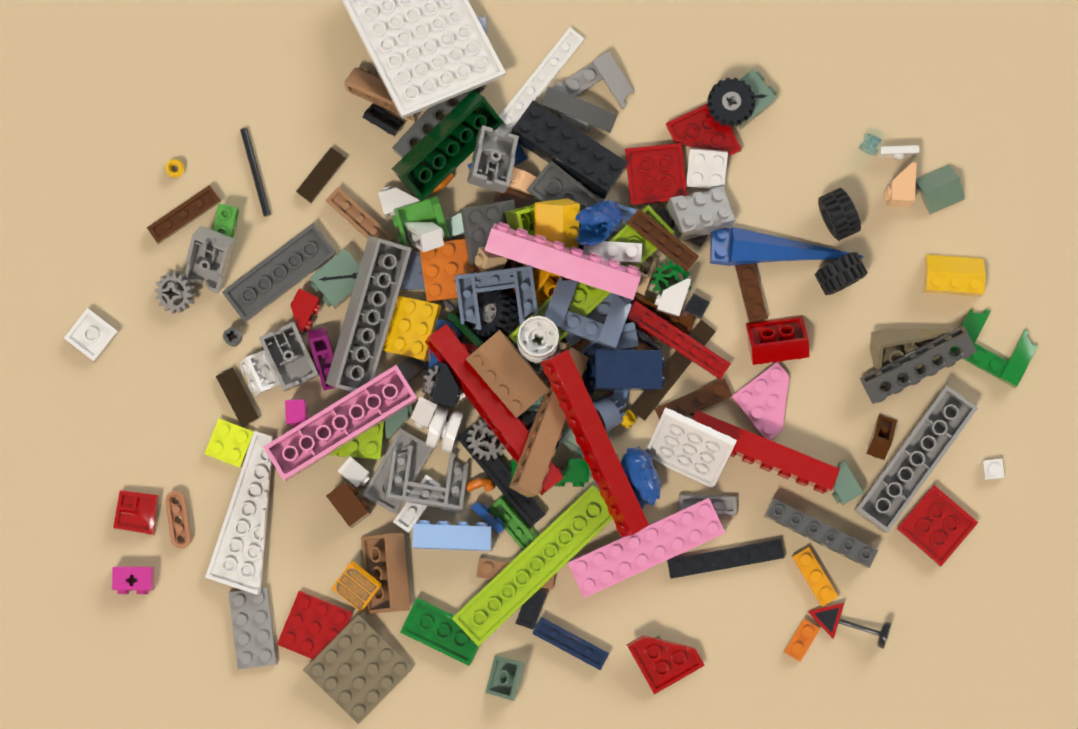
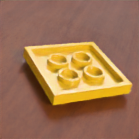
(410, 327)

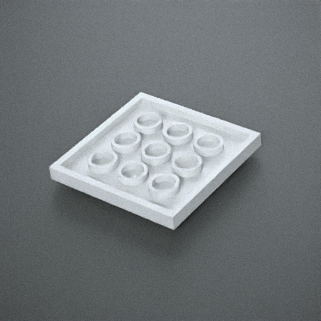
(690, 447)

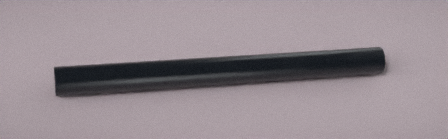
(255, 172)

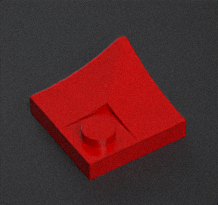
(136, 512)

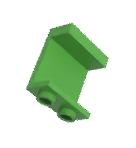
(422, 211)

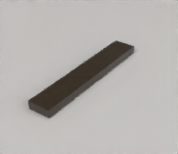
(672, 371)

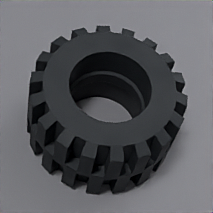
(839, 214)
(841, 273)

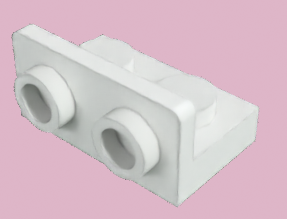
(259, 373)

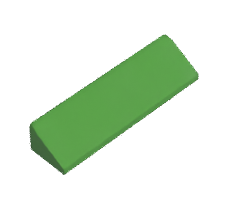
(514, 523)

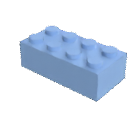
(452, 536)

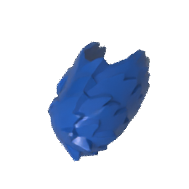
(598, 222)
(642, 475)

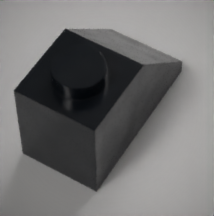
(444, 387)

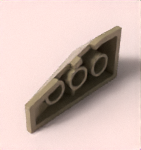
(894, 343)

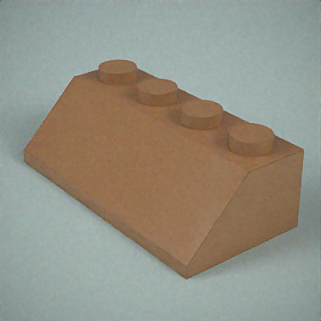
(372, 89)
(508, 373)
(386, 561)

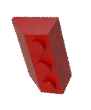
(777, 340)

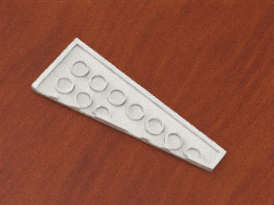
(241, 542)

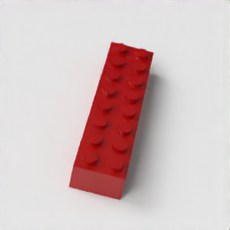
(774, 456)

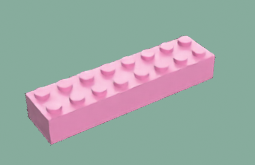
(563, 260)
(340, 423)
(646, 548)

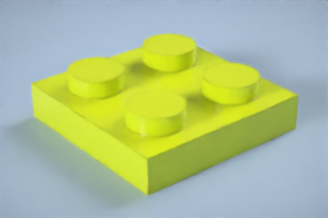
(229, 443)

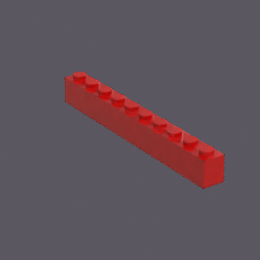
(499, 418)
(594, 443)

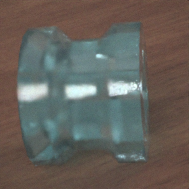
(870, 144)

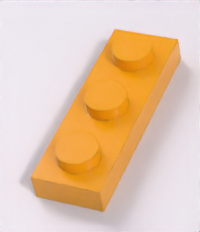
(815, 576)

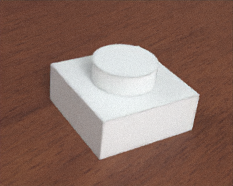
(993, 469)

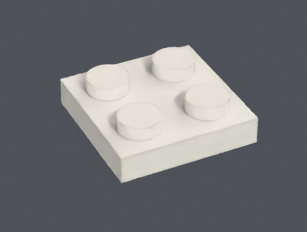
(706, 168)
(91, 334)

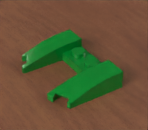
(1006, 371)

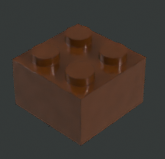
(348, 504)

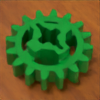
(659, 277)

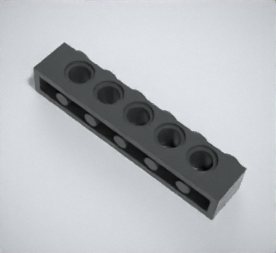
(428, 118)
(908, 362)
(820, 533)

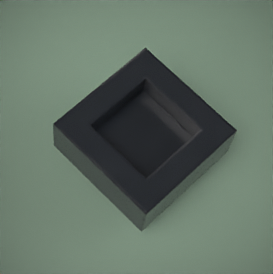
(697, 306)

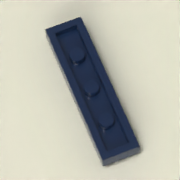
(570, 643)

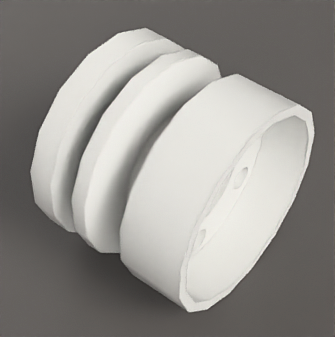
(543, 330)

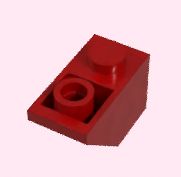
(303, 308)

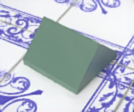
(940, 189)
(504, 678)

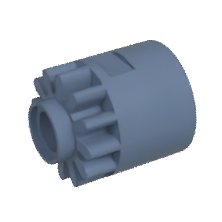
(609, 412)

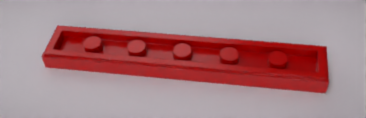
(678, 340)

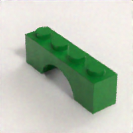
(575, 472)

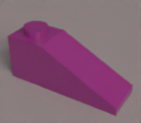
(322, 353)

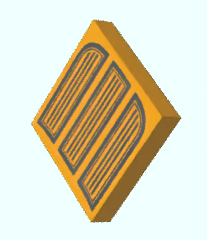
(356, 586)

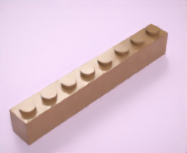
(543, 438)

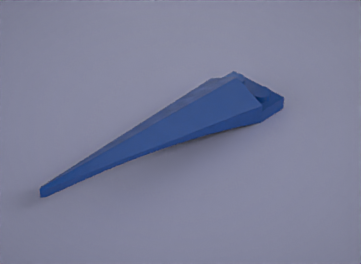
(743, 246)

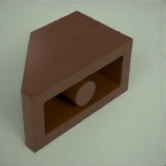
(881, 437)

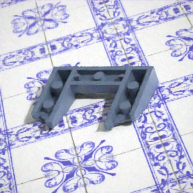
(517, 277)
(603, 334)

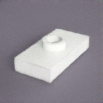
(898, 152)

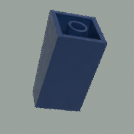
(624, 370)

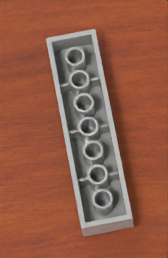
(368, 314)
(915, 459)

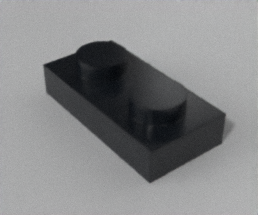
(383, 119)
(530, 610)

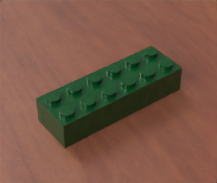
(446, 145)

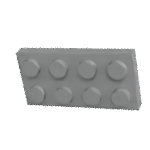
(376, 488)
(252, 629)

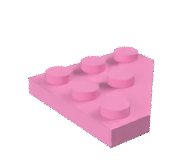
(765, 401)

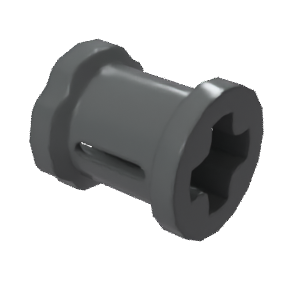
(235, 342)

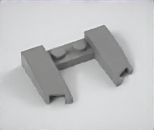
(600, 69)
(447, 498)

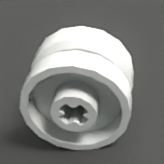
(441, 428)

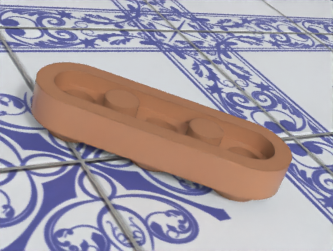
(174, 511)

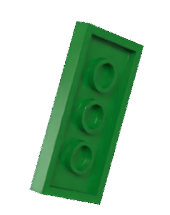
(439, 631)

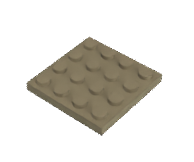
(357, 668)

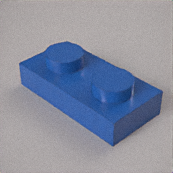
(482, 510)

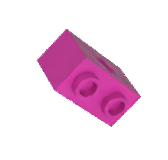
(296, 412)
(144, 578)

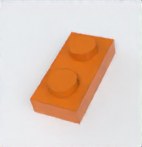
(801, 640)

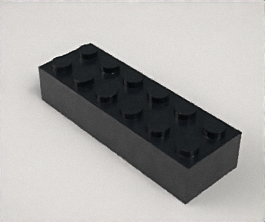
(569, 149)

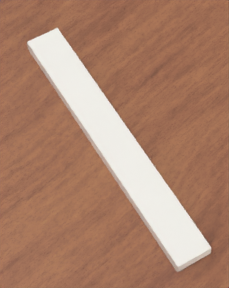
(540, 79)

